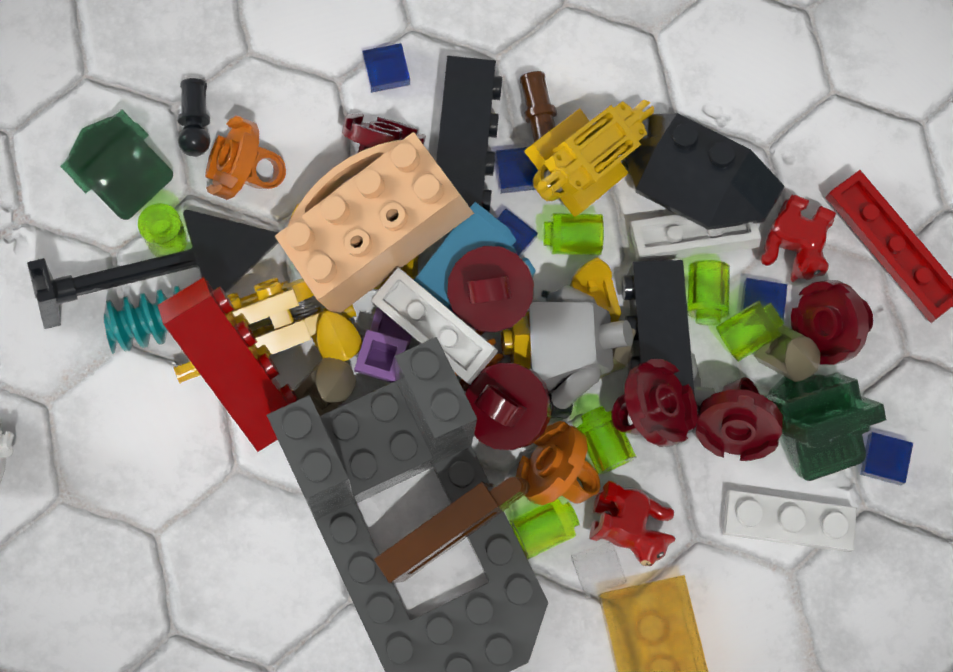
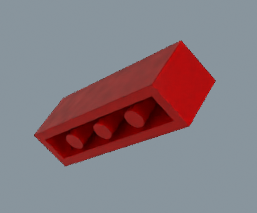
(226, 359)

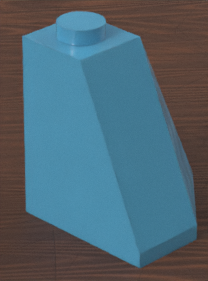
(474, 232)

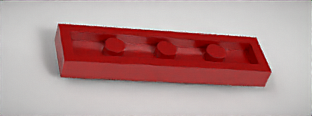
(894, 245)

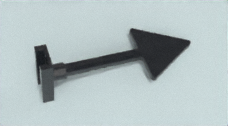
(219, 249)

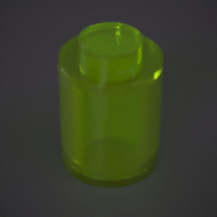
(162, 229)
(574, 234)
(708, 291)
(750, 329)
(606, 445)
(545, 527)

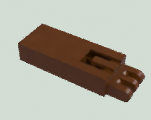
(449, 528)

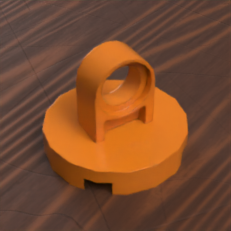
(235, 161)
(556, 466)

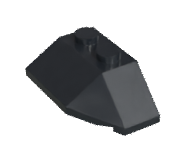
(701, 174)

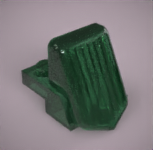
(117, 164)
(824, 422)

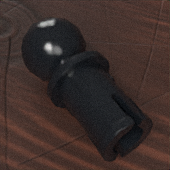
(193, 138)

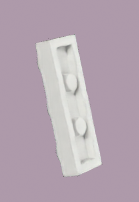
(679, 238)
(428, 318)
(789, 521)

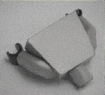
(572, 344)

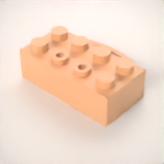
(372, 223)

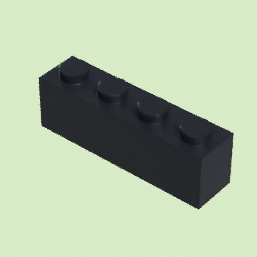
(467, 126)
(659, 315)

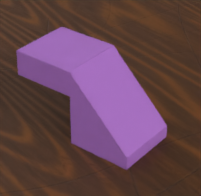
(380, 346)

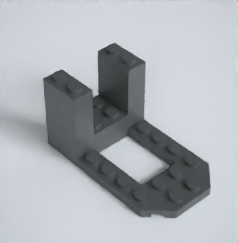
(377, 444)

